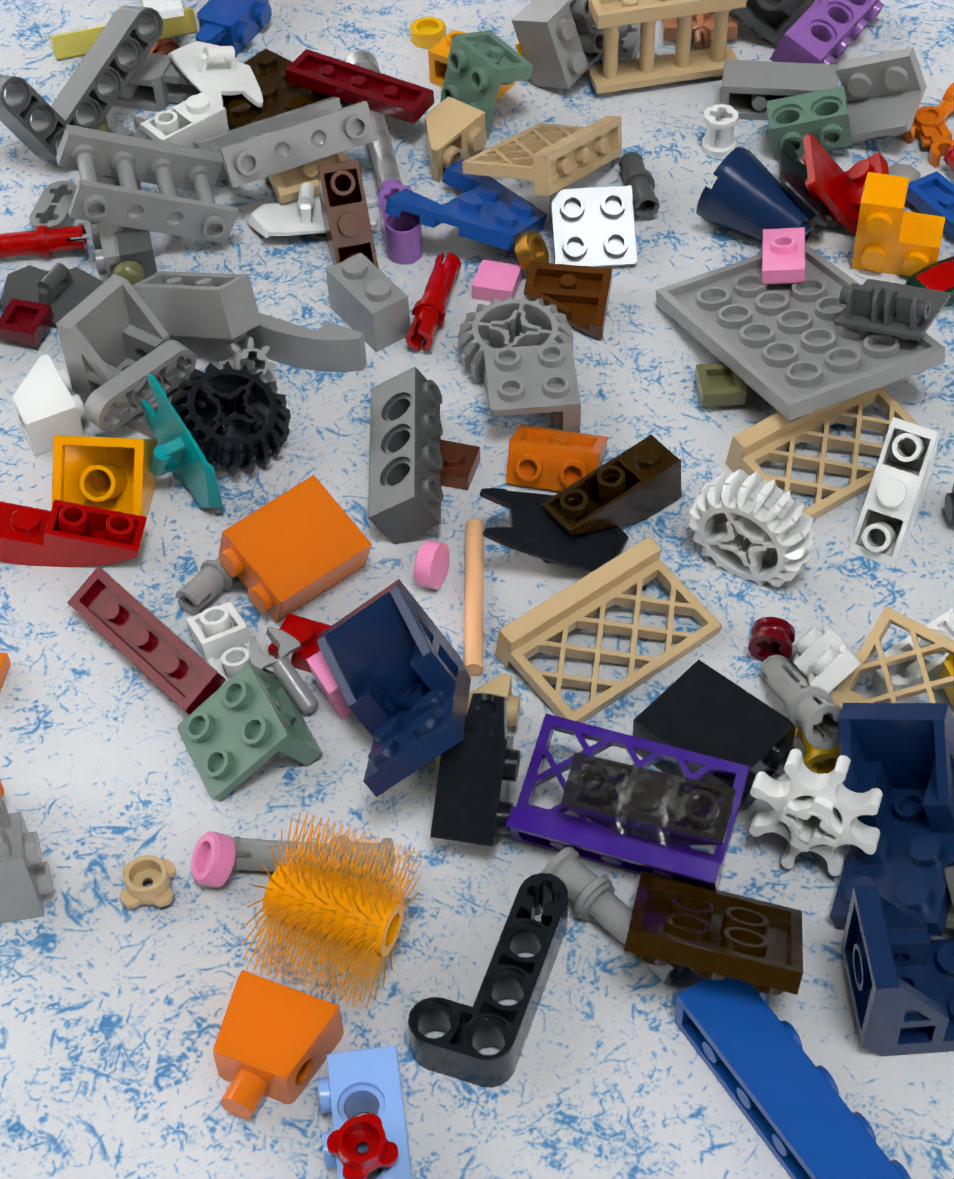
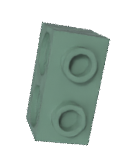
(817, 112)

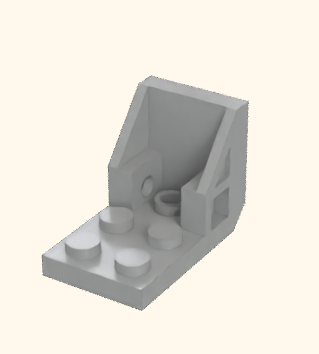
(106, 337)

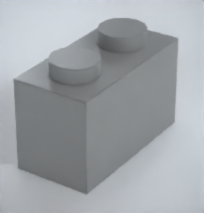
(368, 301)

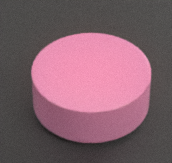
(431, 564)
(213, 859)

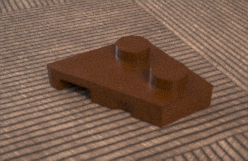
(575, 291)

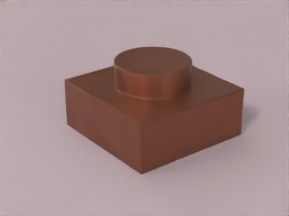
(458, 464)

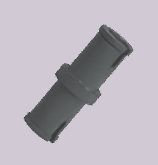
(642, 184)

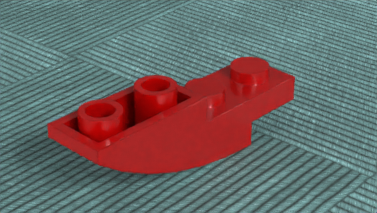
(68, 535)

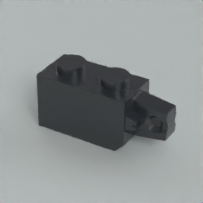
(476, 777)

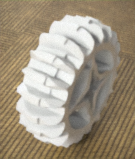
(752, 528)

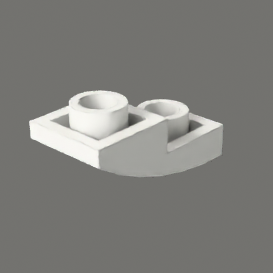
(221, 638)
(824, 657)

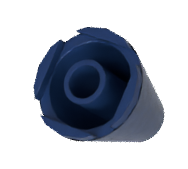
(749, 198)

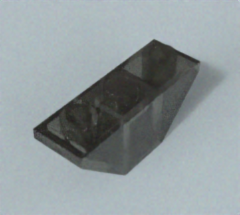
(648, 802)

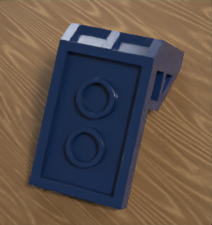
(398, 683)
(911, 760)
(897, 976)

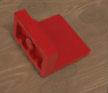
(836, 188)

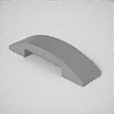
(329, 349)

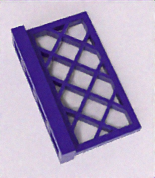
(598, 844)

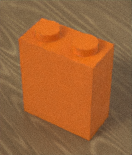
(293, 549)

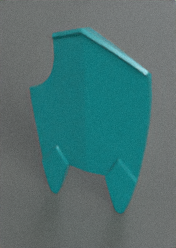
(178, 450)

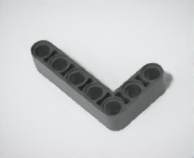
(109, 61)

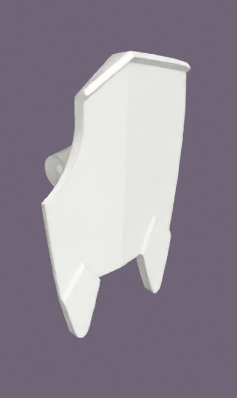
(216, 71)
(295, 217)

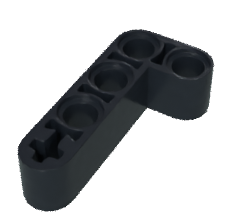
(506, 977)

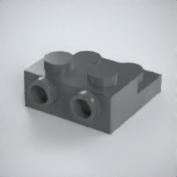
(771, 18)

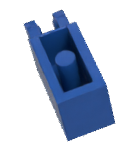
(232, 22)

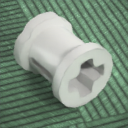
(719, 130)

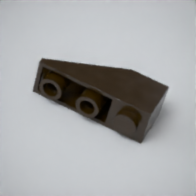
(620, 491)

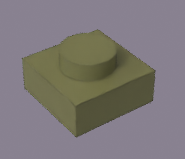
(719, 385)

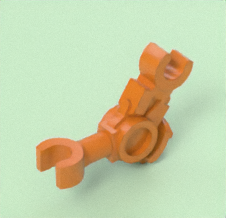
(931, 128)

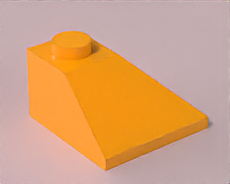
(104, 472)

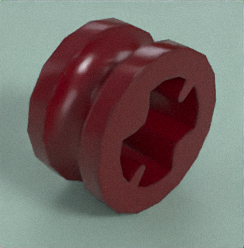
(771, 637)

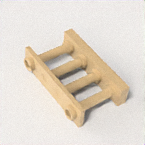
(662, 69)

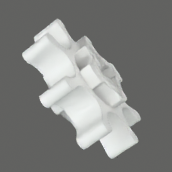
(815, 812)

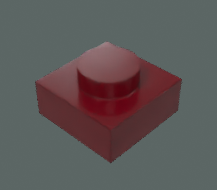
(25, 321)

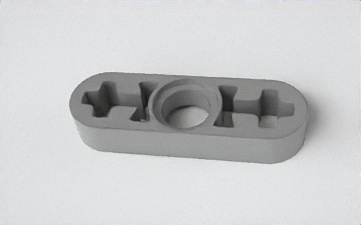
(116, 399)

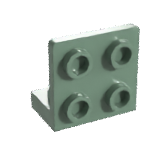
(478, 67)
(243, 729)

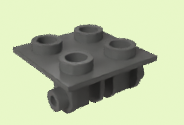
(890, 308)

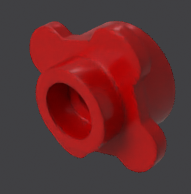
(357, 1131)

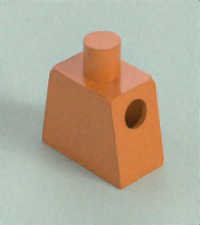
(272, 1042)

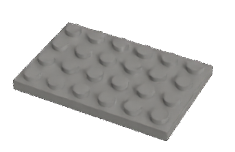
(786, 336)

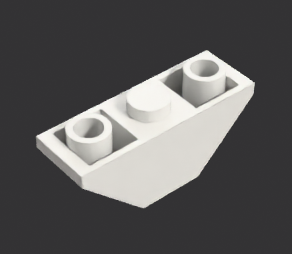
(895, 491)

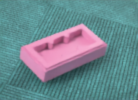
(783, 256)

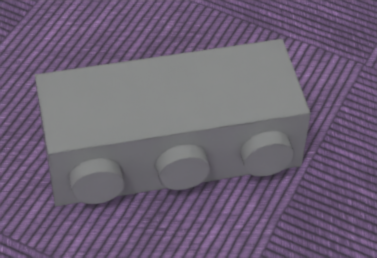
(752, 83)
(201, 304)

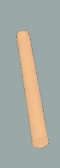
(474, 597)

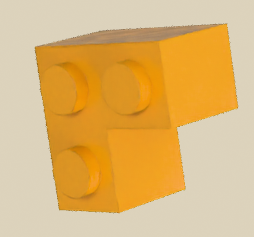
(888, 236)

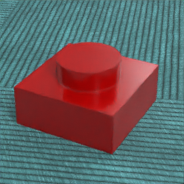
(307, 633)

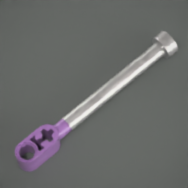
(403, 234)

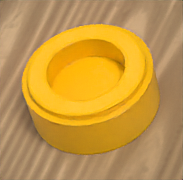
(427, 32)

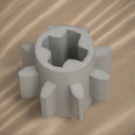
(253, 354)

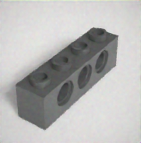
(405, 456)

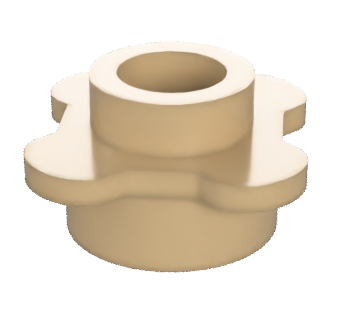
(144, 870)

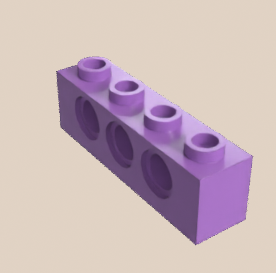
(825, 31)

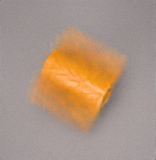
(333, 909)

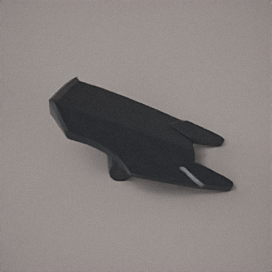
(792, 178)
(540, 536)

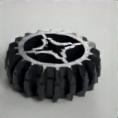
(224, 403)

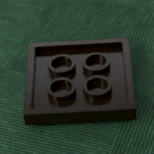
(277, 93)
(716, 934)

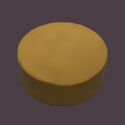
(530, 248)

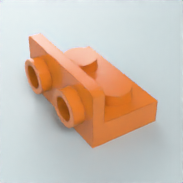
(552, 457)

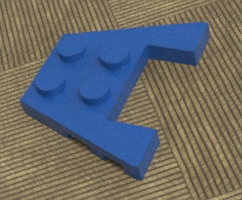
(483, 213)

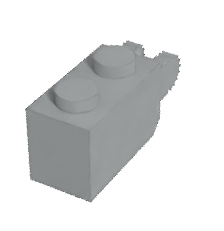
(156, 85)
(22, 872)

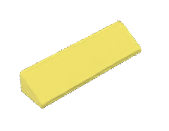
(80, 41)

